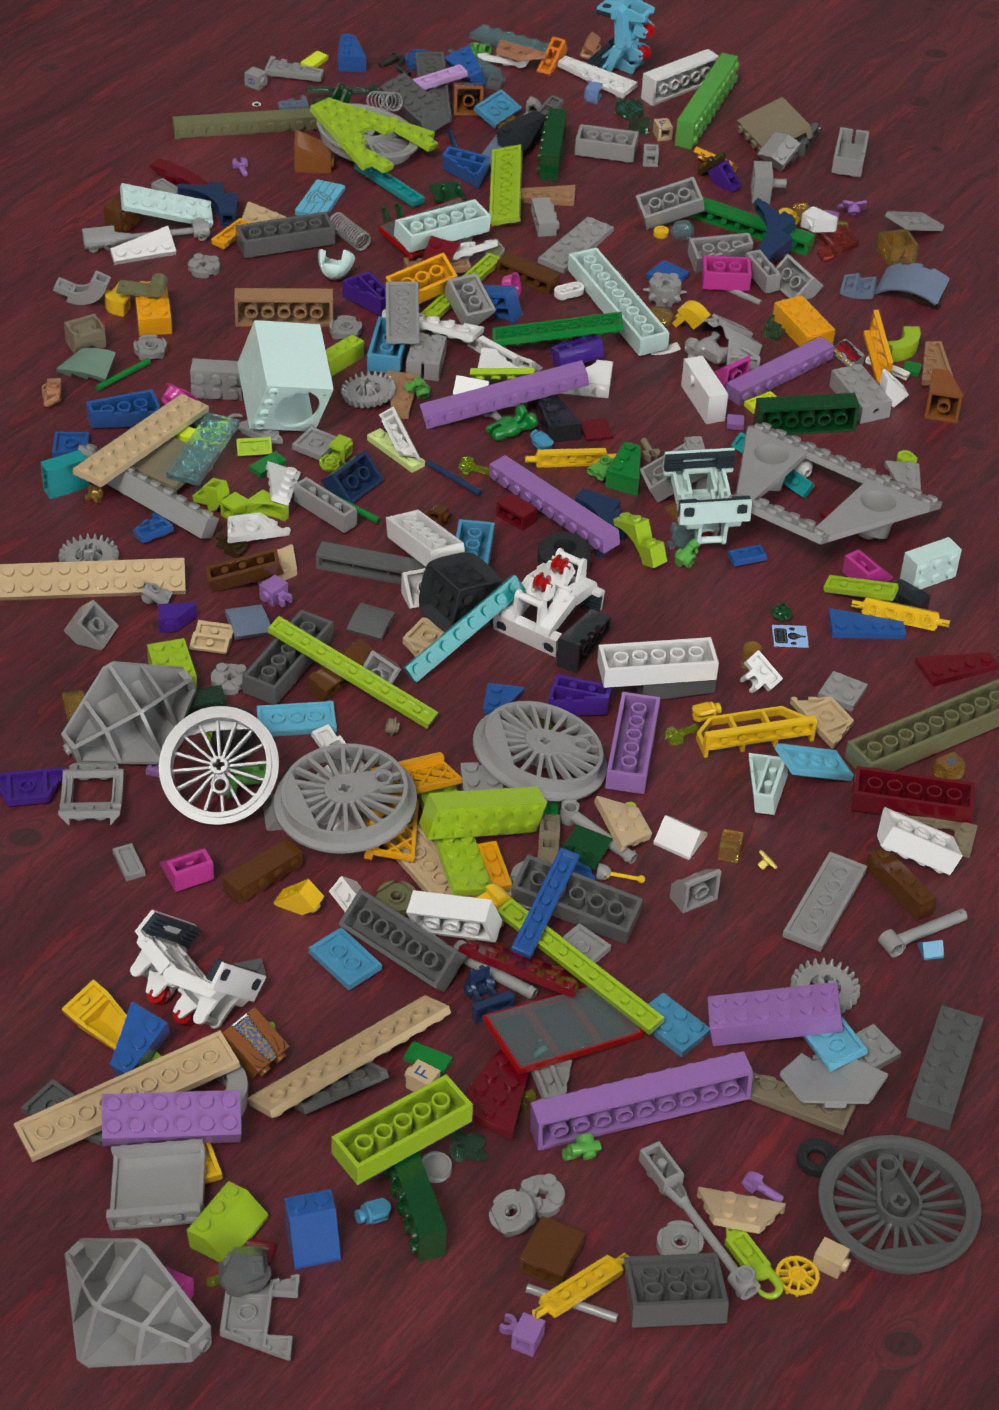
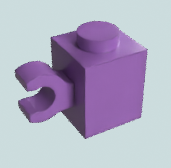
(274, 591)
(525, 1334)

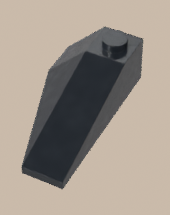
(520, 130)

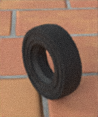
(814, 1145)

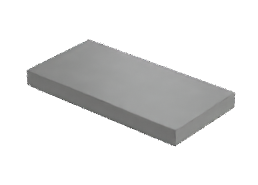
(914, 221)

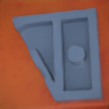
(292, 104)

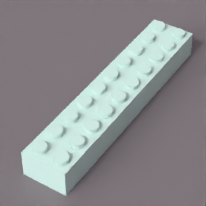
(614, 294)

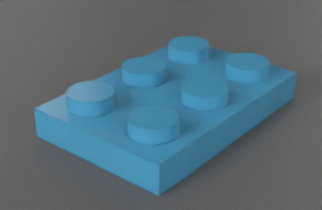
(497, 108)
(345, 958)
(680, 1028)

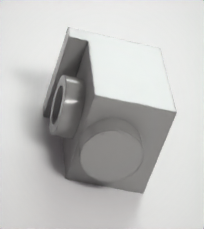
(650, 155)

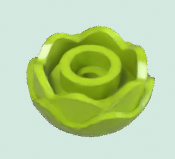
(329, 463)

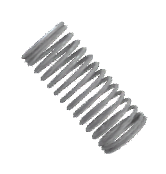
(356, 229)

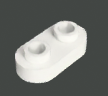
(569, 290)

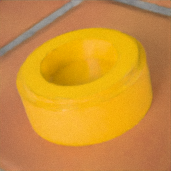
(661, 232)

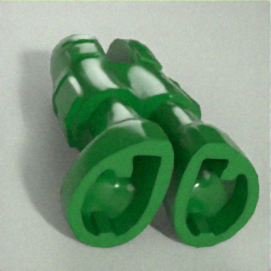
(510, 426)

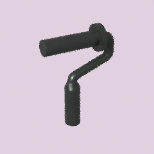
(395, 57)

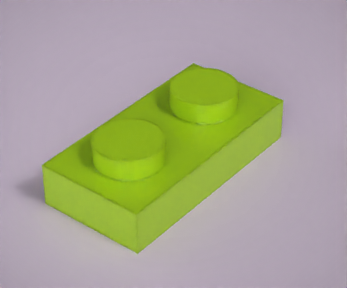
(254, 446)

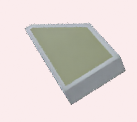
(498, 251)

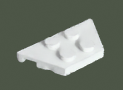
(253, 527)

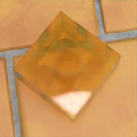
(897, 246)

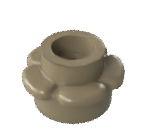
(392, 726)

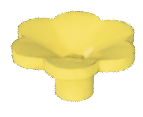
(766, 861)

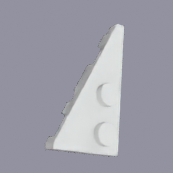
(506, 62)

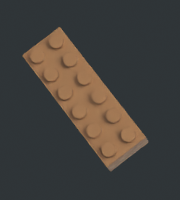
(283, 305)

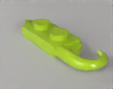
(749, 1254)

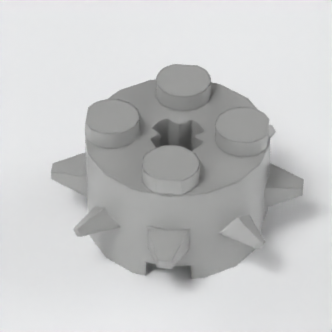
(664, 289)

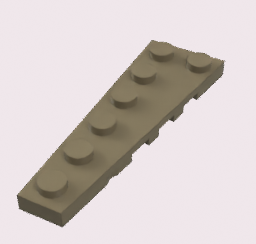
(779, 1096)

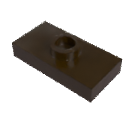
(711, 162)

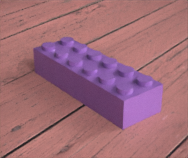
(632, 743)
(775, 1014)
(171, 1117)

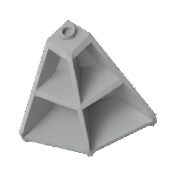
(128, 713)
(129, 1307)

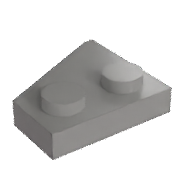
(737, 352)
(552, 1079)

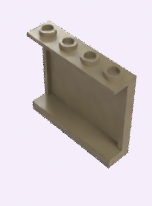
(772, 118)
(159, 461)

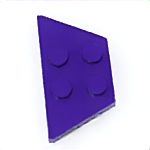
(30, 786)

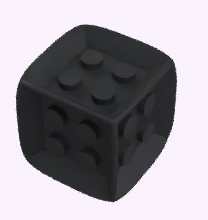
(454, 587)

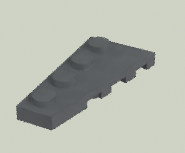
(51, 1095)

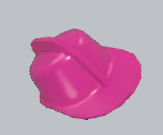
(512, 280)
(172, 392)

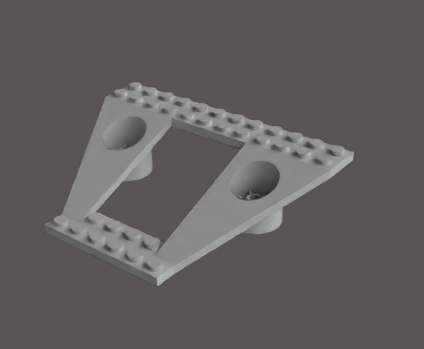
(868, 511)

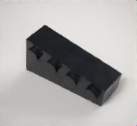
(557, 419)
(581, 640)

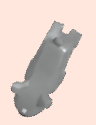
(708, 348)

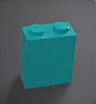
(59, 476)

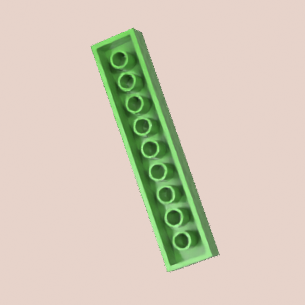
(706, 101)

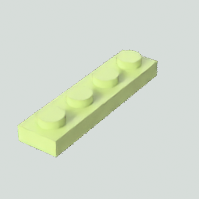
(382, 441)

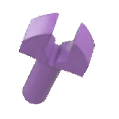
(244, 163)
(753, 1182)

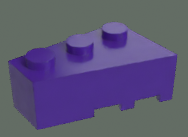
(366, 292)
(578, 349)
(580, 696)

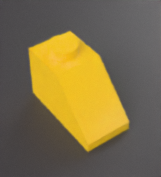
(300, 898)

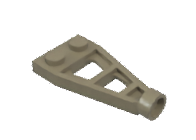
(963, 835)

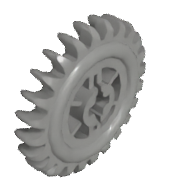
(368, 384)
(88, 550)
(821, 972)

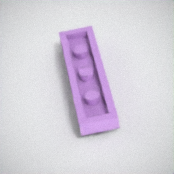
(441, 77)

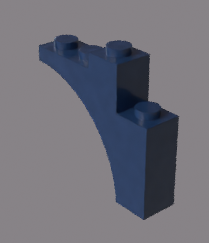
(222, 204)
(779, 226)
(602, 506)

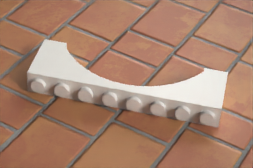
(598, 373)

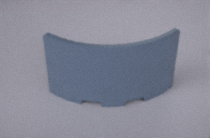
(914, 279)

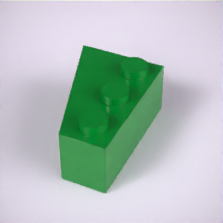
(625, 470)

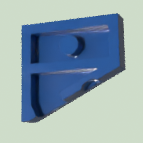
(152, 528)
(499, 695)

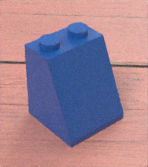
(312, 1229)

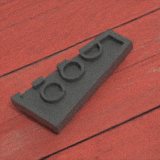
(362, 1078)

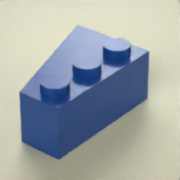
(350, 55)
(467, 59)
(466, 165)
(505, 302)
(139, 1040)

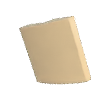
(212, 637)

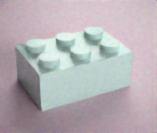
(931, 563)

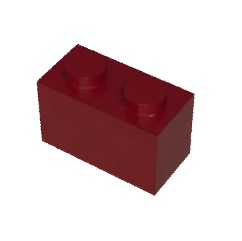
(516, 511)

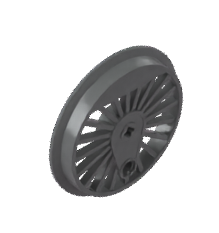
(898, 1205)

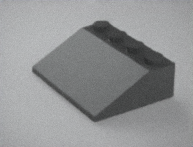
(675, 1290)

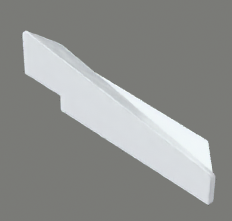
(519, 361)
(398, 433)

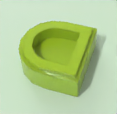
(906, 456)

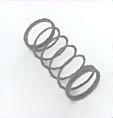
(385, 101)

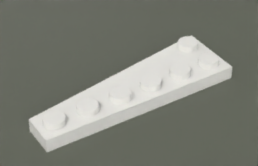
(611, 82)

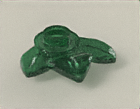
(467, 1146)

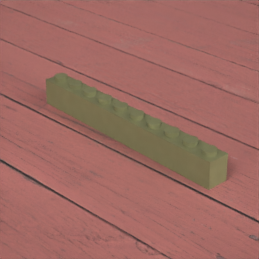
(243, 123)

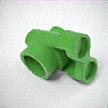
(480, 48)
(419, 387)
(600, 468)
(687, 555)
(584, 1146)

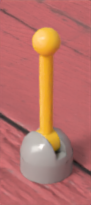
(605, 872)

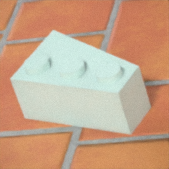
(767, 781)

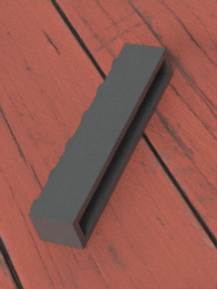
(364, 562)

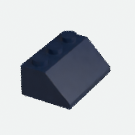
(353, 477)

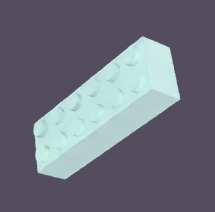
(446, 223)

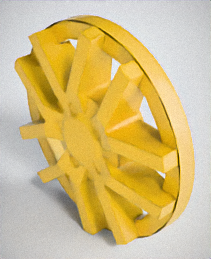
(797, 1275)

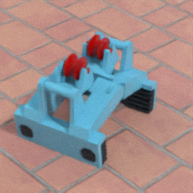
(625, 42)

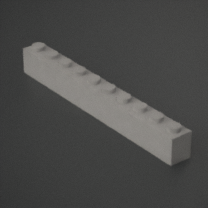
(161, 499)

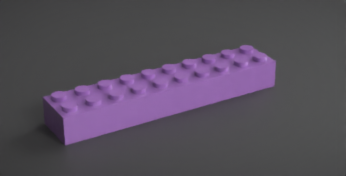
(641, 1100)

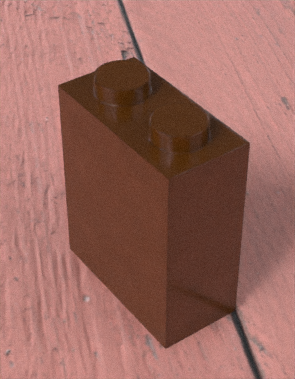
(551, 1251)

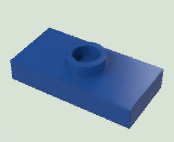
(747, 555)

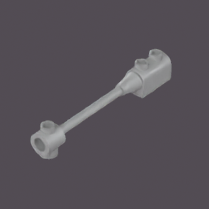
(107, 238)
(670, 1183)

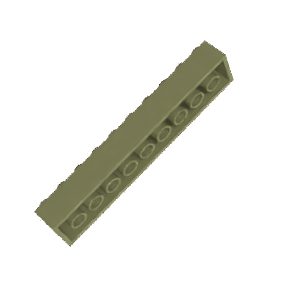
(927, 730)

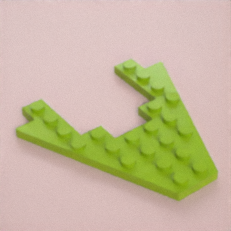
(349, 122)

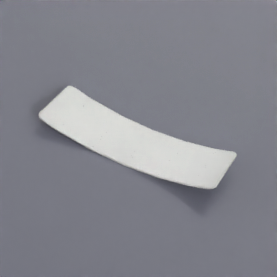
(671, 348)

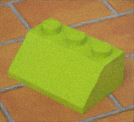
(344, 353)
(226, 1222)

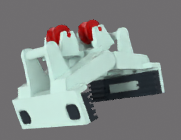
(710, 506)

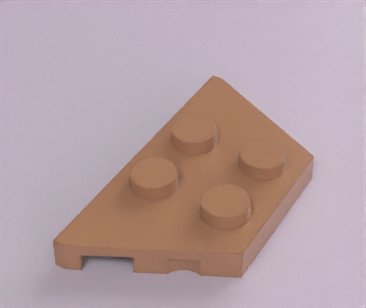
(518, 52)

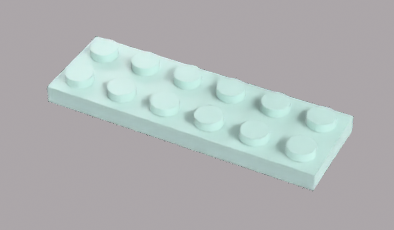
(164, 204)

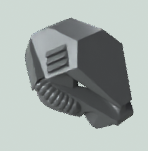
(244, 1271)

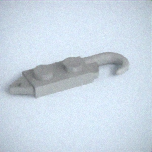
(255, 433)

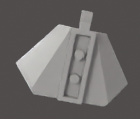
(736, 332)
(835, 1089)

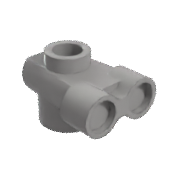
(153, 593)

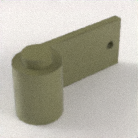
(154, 289)

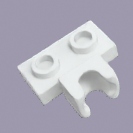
(760, 673)

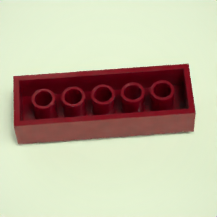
(912, 794)

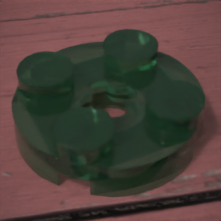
(628, 107)

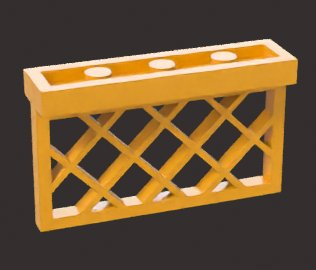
(878, 347)
(423, 768)
(394, 851)

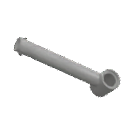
(570, 815)
(896, 943)
(502, 977)

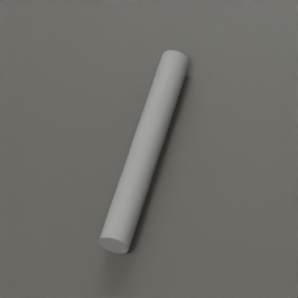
(746, 296)

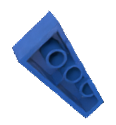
(122, 410)

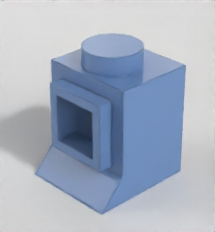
(592, 92)

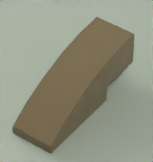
(549, 837)

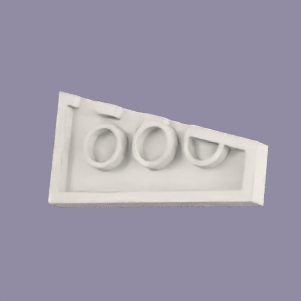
(149, 246)
(281, 482)

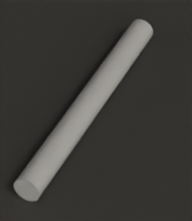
(582, 1306)

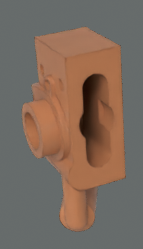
(590, 46)
(51, 391)

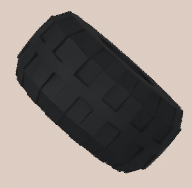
(570, 542)
(238, 736)

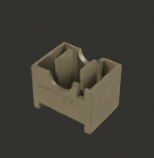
(84, 333)

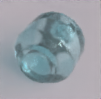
(682, 230)

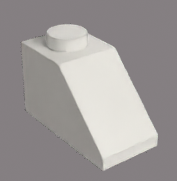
(818, 220)
(892, 387)

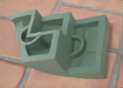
(88, 363)

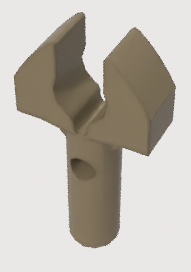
(648, 452)

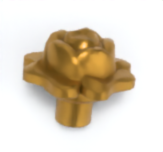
(94, 493)

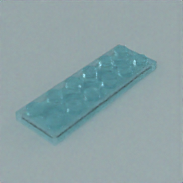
(493, 36)
(203, 449)

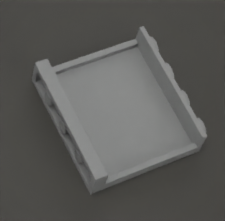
(157, 1184)

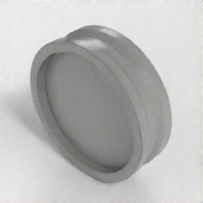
(437, 1166)

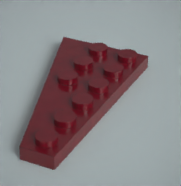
(497, 1095)

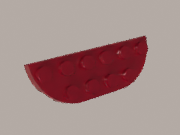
(532, 969)

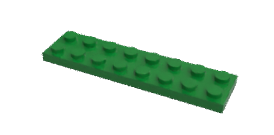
(559, 328)

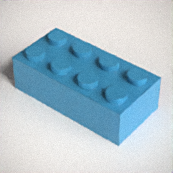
(384, 356)
(477, 537)

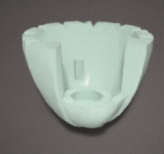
(335, 269)

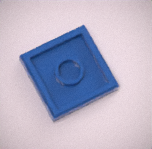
(668, 268)
(68, 442)

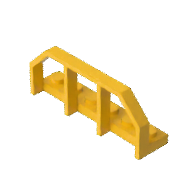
(794, 726)

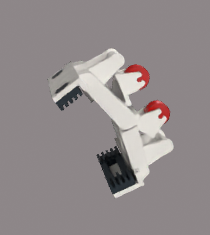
(555, 584)
(163, 947)

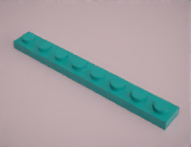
(463, 629)

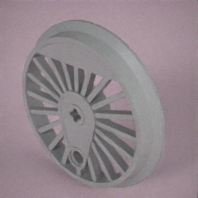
(391, 146)
(544, 748)
(344, 796)

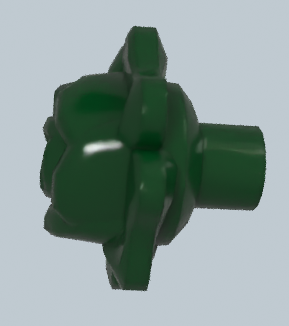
(781, 612)

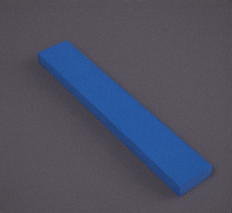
(545, 903)

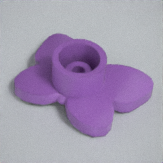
(852, 208)

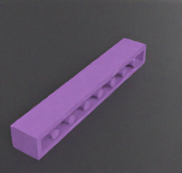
(779, 370)

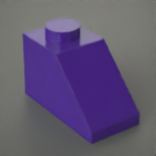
(725, 177)
(176, 616)

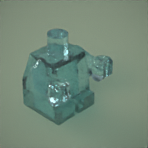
(680, 536)

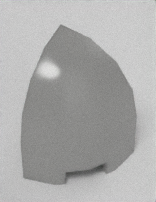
(532, 104)

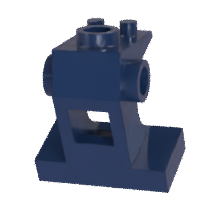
(480, 983)

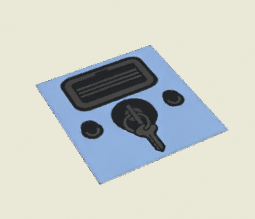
(790, 636)

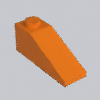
(555, 51)

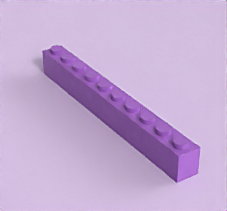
(504, 394)
(554, 504)

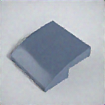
(857, 287)
(248, 621)

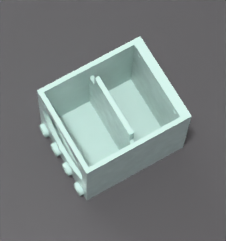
(278, 372)

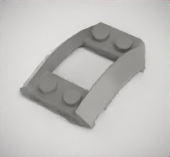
(96, 810)

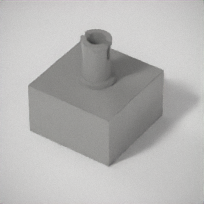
(763, 181)

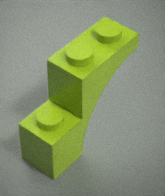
(260, 502)
(638, 529)

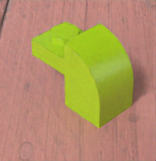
(212, 493)

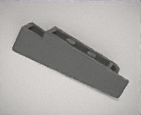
(806, 143)

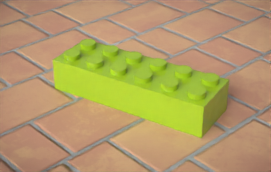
(482, 812)
(401, 1129)

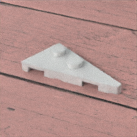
(469, 248)

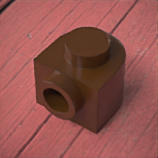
(440, 514)

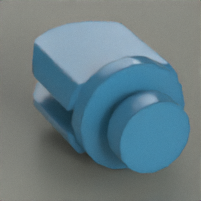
(541, 440)
(373, 1212)

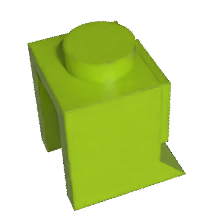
(342, 447)

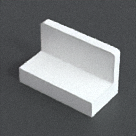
(344, 891)

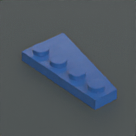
(857, 625)

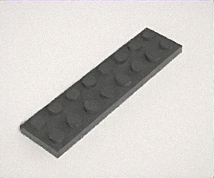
(429, 63)

